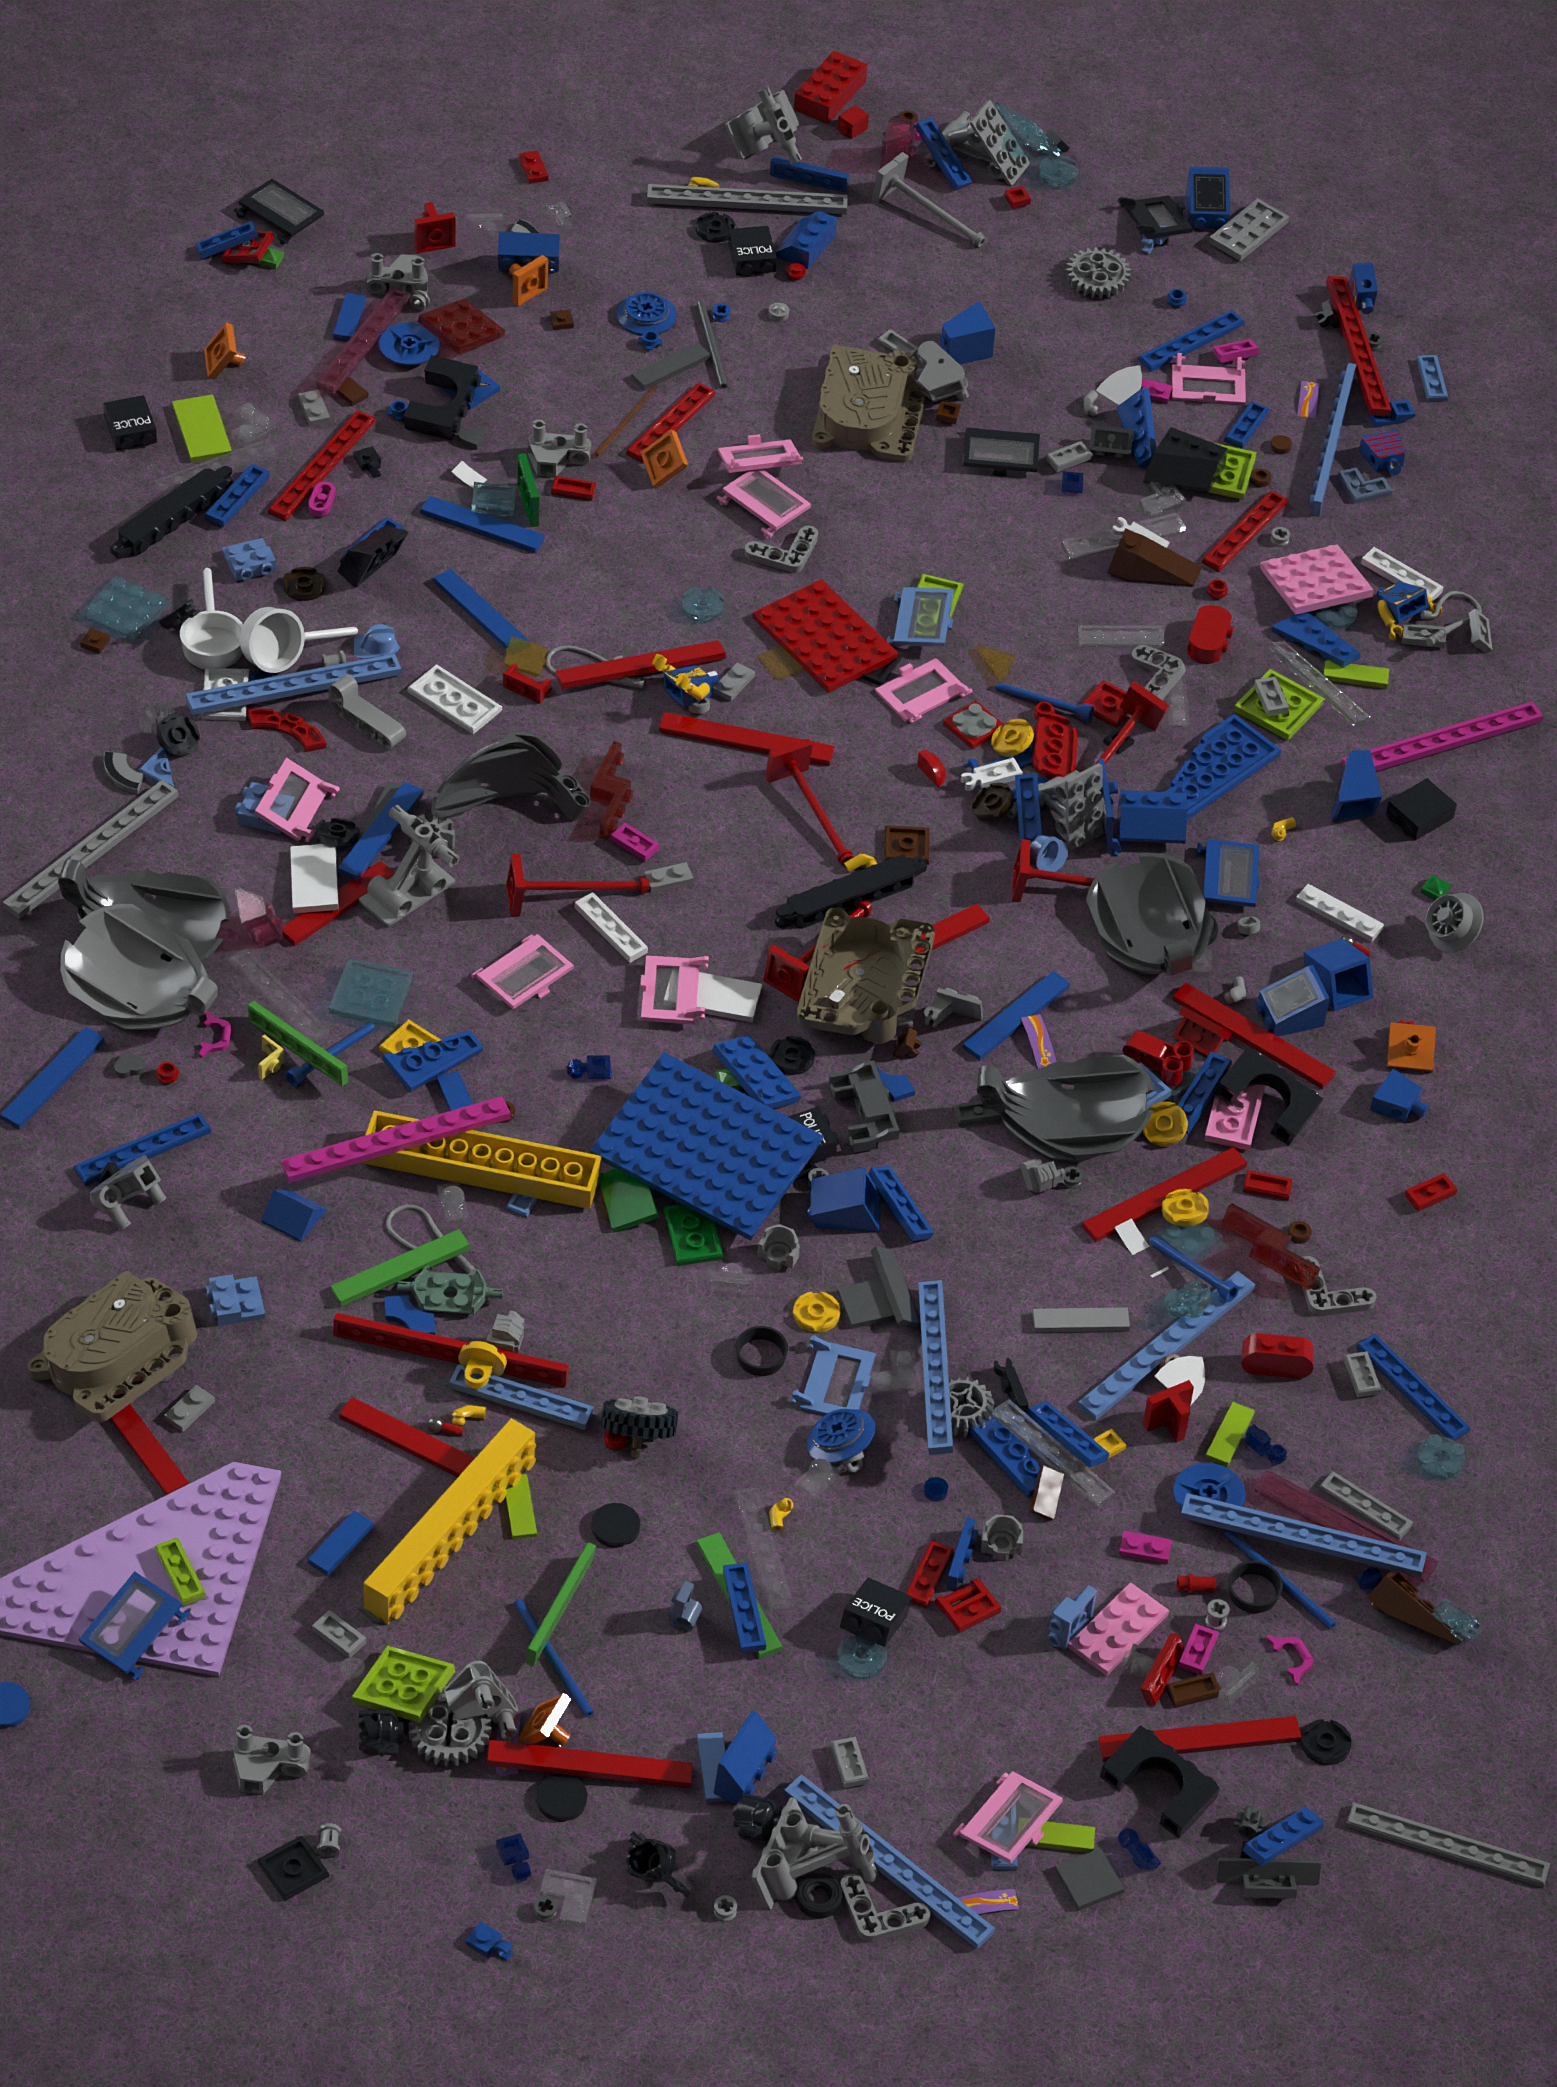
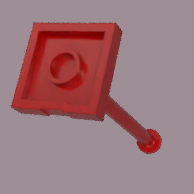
(1144, 708)
(791, 761)
(1023, 871)
(517, 885)
(789, 973)

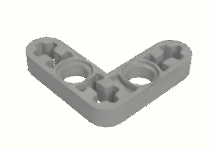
(786, 557)
(1162, 670)
(1328, 1299)
(879, 1920)

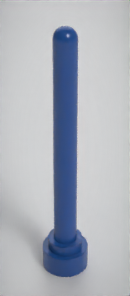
(1084, 711)
(296, 1076)
(1226, 1289)

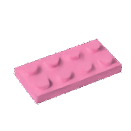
(1236, 1123)
(1115, 1629)

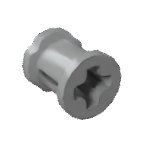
(335, 659)
(1220, 1614)
(329, 1840)

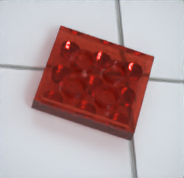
(461, 326)

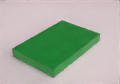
(528, 490)
(626, 1200)
(691, 1236)

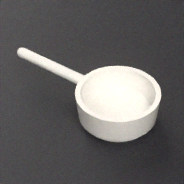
(212, 635)
(276, 638)

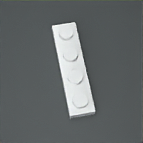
(1399, 572)
(1339, 912)
(611, 927)

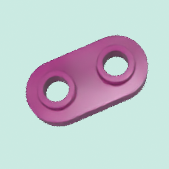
(320, 502)

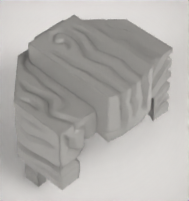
(1041, 1176)
(779, 1247)
(507, 1332)
(1002, 1537)

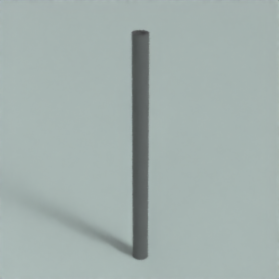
(712, 344)

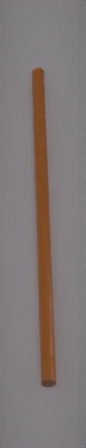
(626, 420)

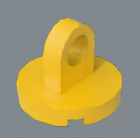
(481, 1359)

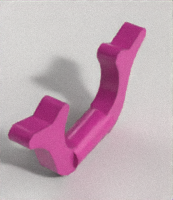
(225, 1035)
(1298, 1645)

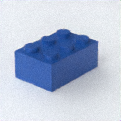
(526, 247)

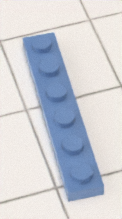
(526, 1399)

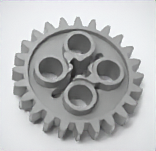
(1098, 272)
(431, 1733)

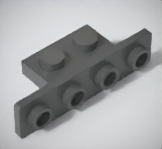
(1272, 1880)

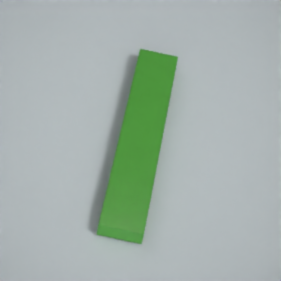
(298, 1043)
(400, 1267)
(718, 1554)
(560, 1604)

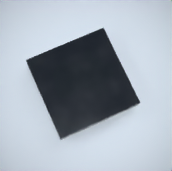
(293, 1868)

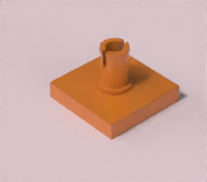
(529, 279)
(222, 351)
(664, 458)
(1411, 1047)
(544, 1722)

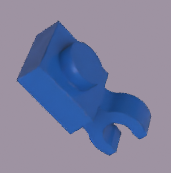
(488, 1940)

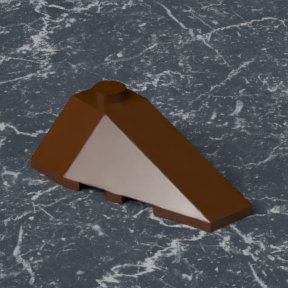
(1148, 561)
(1399, 1599)

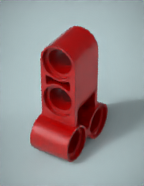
(1160, 1056)

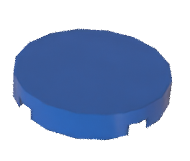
(13, 1704)

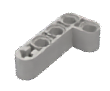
(365, 716)

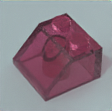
(898, 139)
(259, 919)

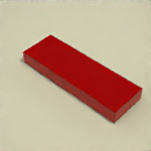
(929, 1573)
(1162, 1669)

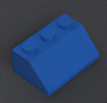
(808, 239)
(1152, 816)
(745, 1759)

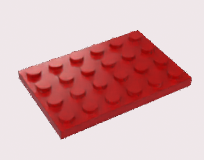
(825, 635)

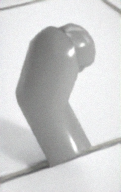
(1089, 408)
(1237, 993)

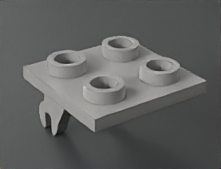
(950, 1001)

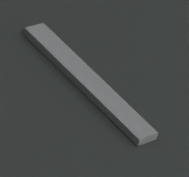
(1448, 1844)

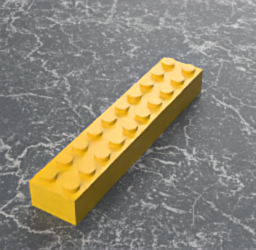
(496, 1164)
(449, 1521)

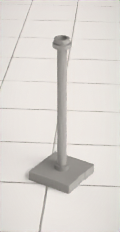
(892, 177)

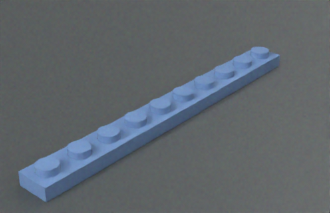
(1330, 444)
(291, 684)
(1149, 1358)
(935, 1368)
(1303, 1535)
(897, 1867)

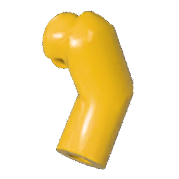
(703, 182)
(860, 860)
(468, 1411)
(778, 1512)

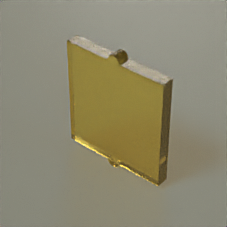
(527, 655)
(780, 663)

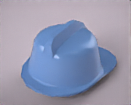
(376, 642)
(1048, 853)

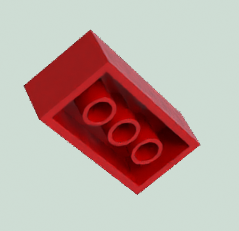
(830, 87)

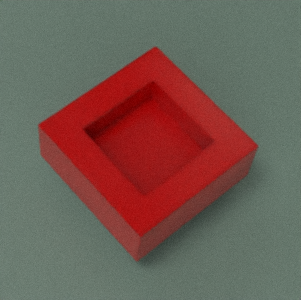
(1017, 197)

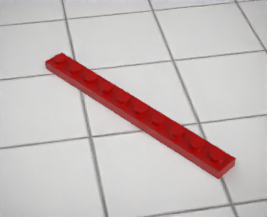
(1358, 346)
(443, 1348)

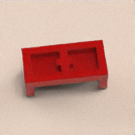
(525, 685)

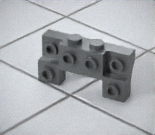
(872, 1105)

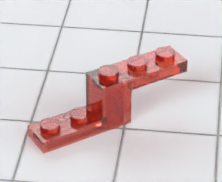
(611, 790)
(1270, 1246)

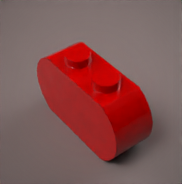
(1210, 634)
(1277, 1355)

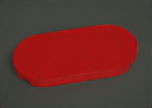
(1054, 746)

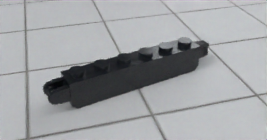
(171, 511)
(867, 884)

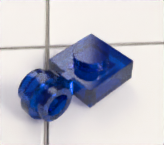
(596, 1067)
(1260, 1442)
(514, 1851)
(1142, 1854)

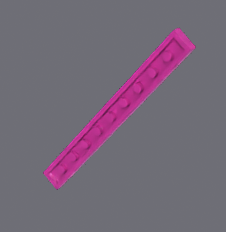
(1455, 736)
(395, 1139)

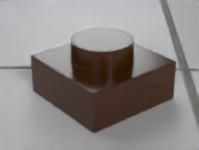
(561, 320)
(948, 412)
(95, 640)

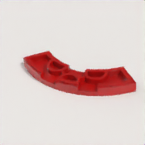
(288, 723)

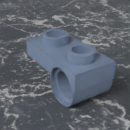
(684, 1609)

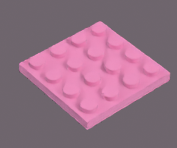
(1316, 579)

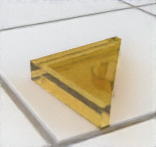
(997, 661)

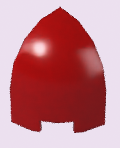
(932, 767)

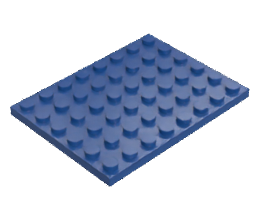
(707, 1145)

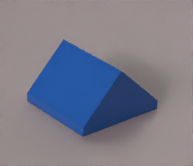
(292, 1213)

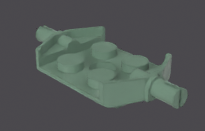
(431, 1286)

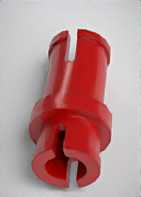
(1195, 1583)

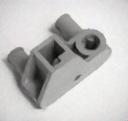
(404, 274)
(941, 374)
(551, 458)
(126, 1183)
(481, 1692)
(260, 1765)

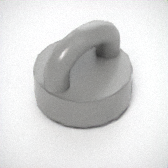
(858, 1458)

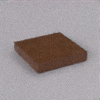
(907, 841)

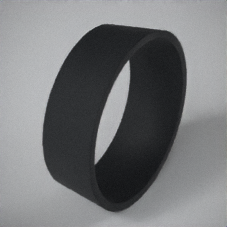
(764, 1333)
(1257, 1568)

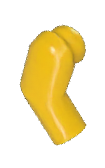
(1279, 828)

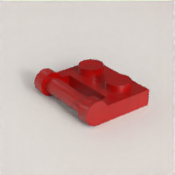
(971, 1610)

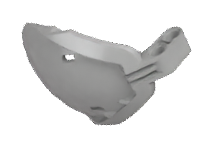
(121, 964)

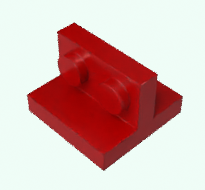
(434, 230)
(1200, 1032)
(1170, 1409)

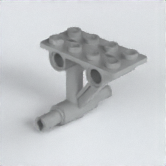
(764, 124)
(986, 139)
(1077, 801)
(417, 876)
(795, 1851)

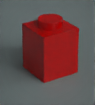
(853, 122)

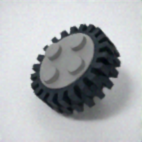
(639, 1419)

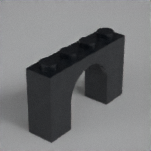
(445, 419)
(1253, 1070)
(1146, 1751)

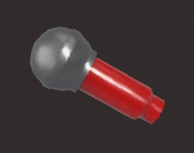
(1349, 939)
(436, 1425)

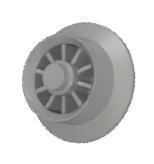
(1454, 921)

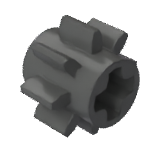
(1250, 1821)

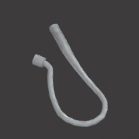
(1444, 631)
(623, 681)
(459, 1259)

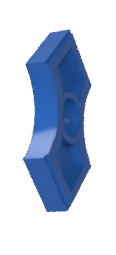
(898, 1086)
(402, 1311)

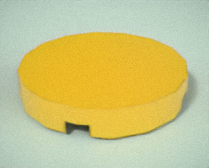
(1012, 738)
(1166, 1124)
(1185, 1208)
(815, 1318)

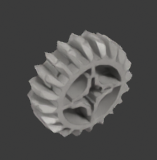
(963, 1415)

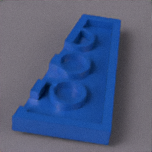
(1137, 415)
(1317, 637)
(424, 1063)
(1008, 1453)

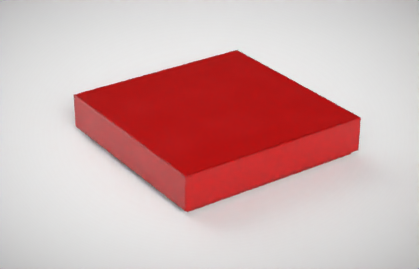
(1107, 702)

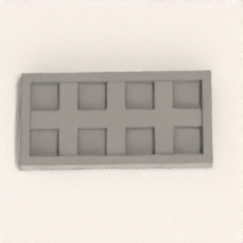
(1248, 229)

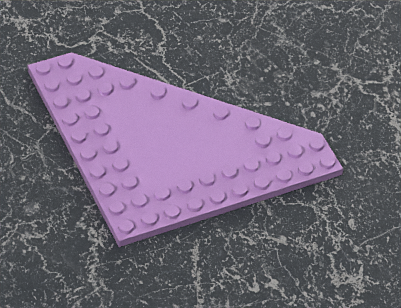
(220, 1530)

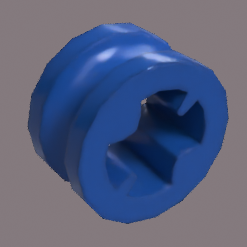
(721, 317)

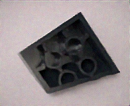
(1186, 461)
(371, 554)

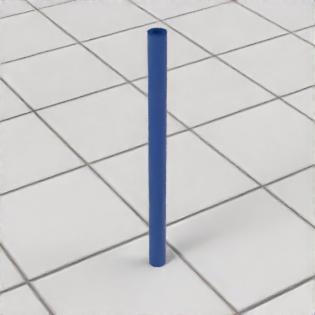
(1287, 1585)
(555, 1660)

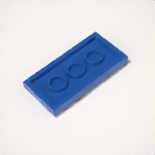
(756, 1072)

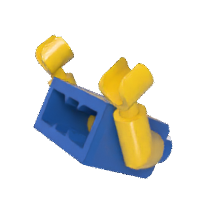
(1402, 602)
(687, 683)

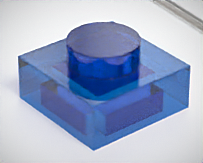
(1072, 482)

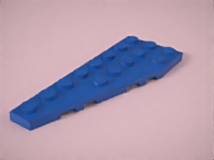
(1222, 762)

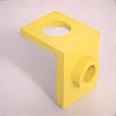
(275, 1059)

